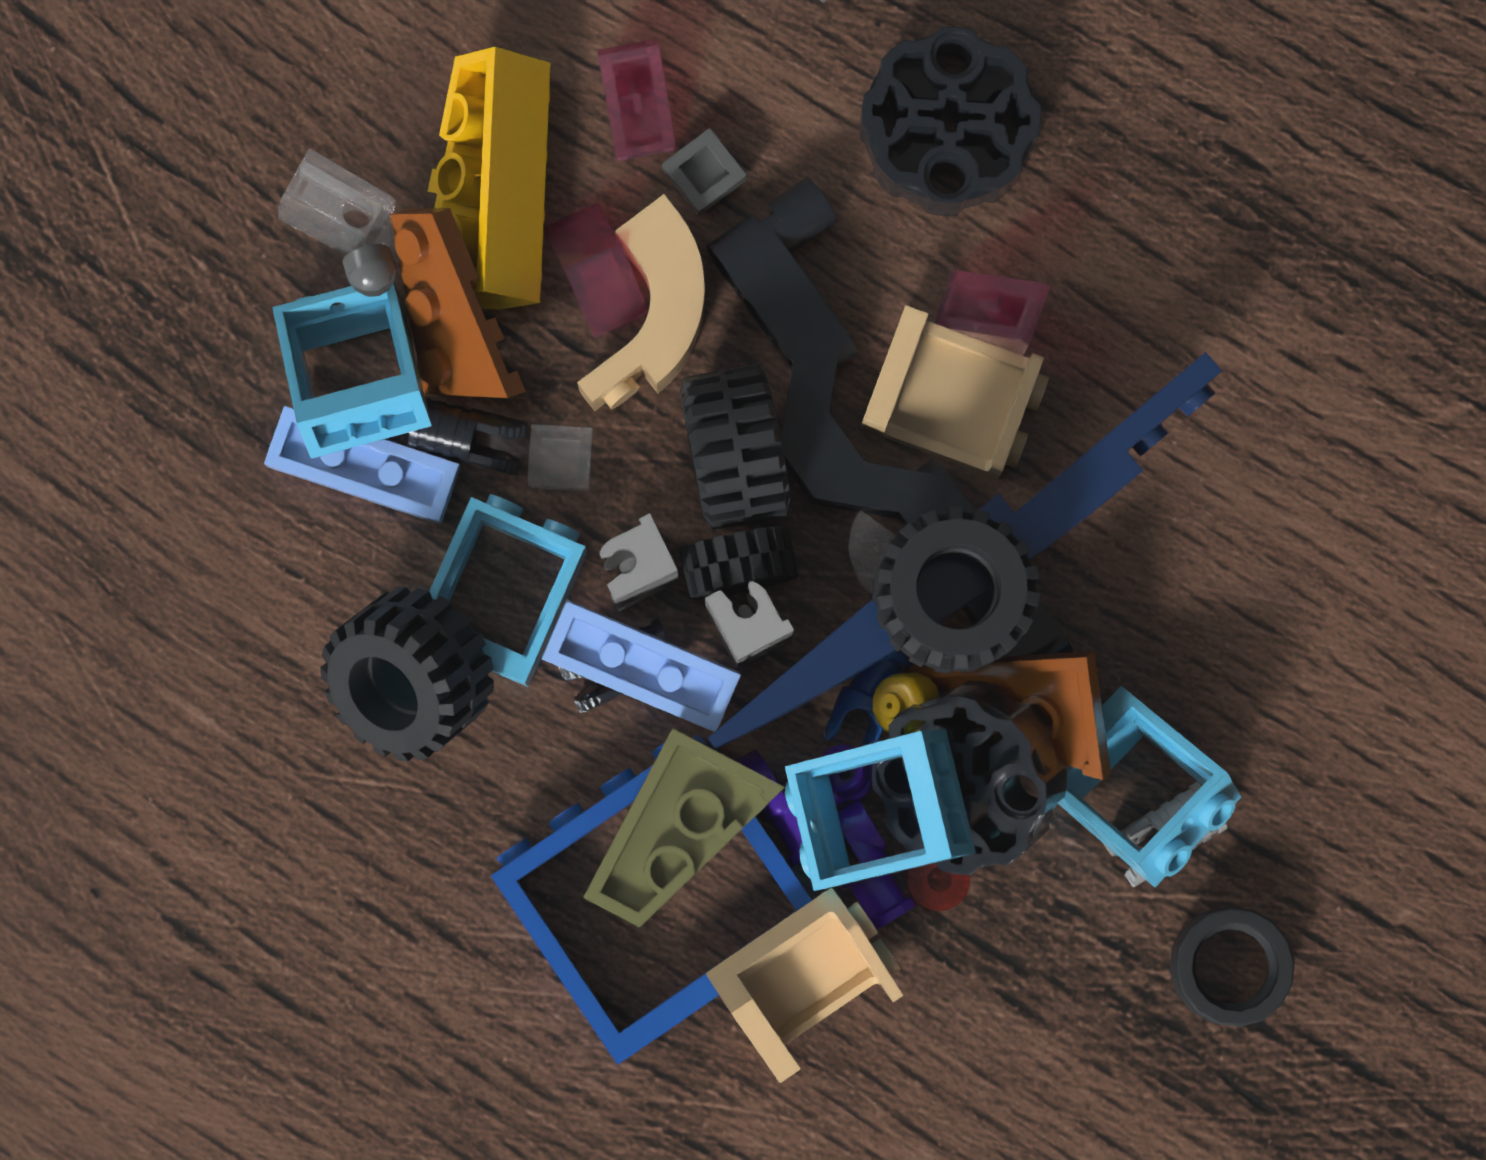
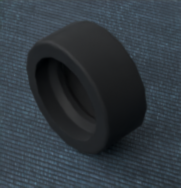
(1277, 952)

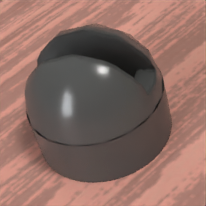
(370, 269)

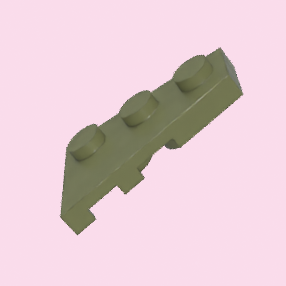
(675, 826)

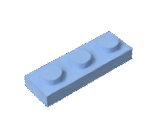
(372, 471)
(641, 665)

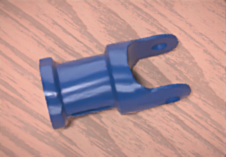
(860, 695)

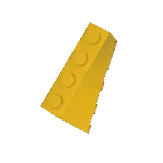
(497, 170)

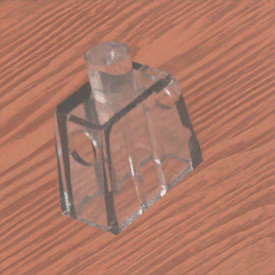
(321, 197)

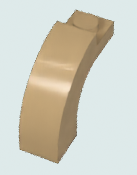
(672, 267)

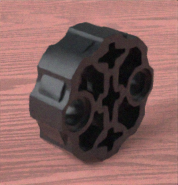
(915, 69)
(998, 809)

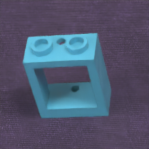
(364, 411)
(552, 538)
(935, 799)
(1208, 809)

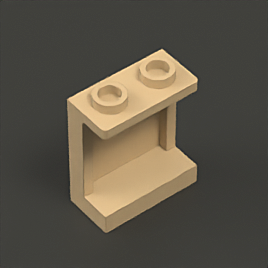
(954, 396)
(802, 975)

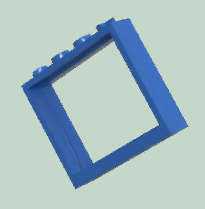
(568, 829)

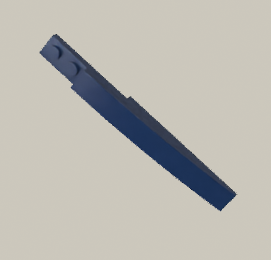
(956, 580)

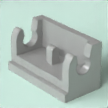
(643, 564)
(751, 633)

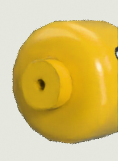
(899, 693)

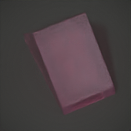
(636, 99)
(596, 269)
(993, 309)

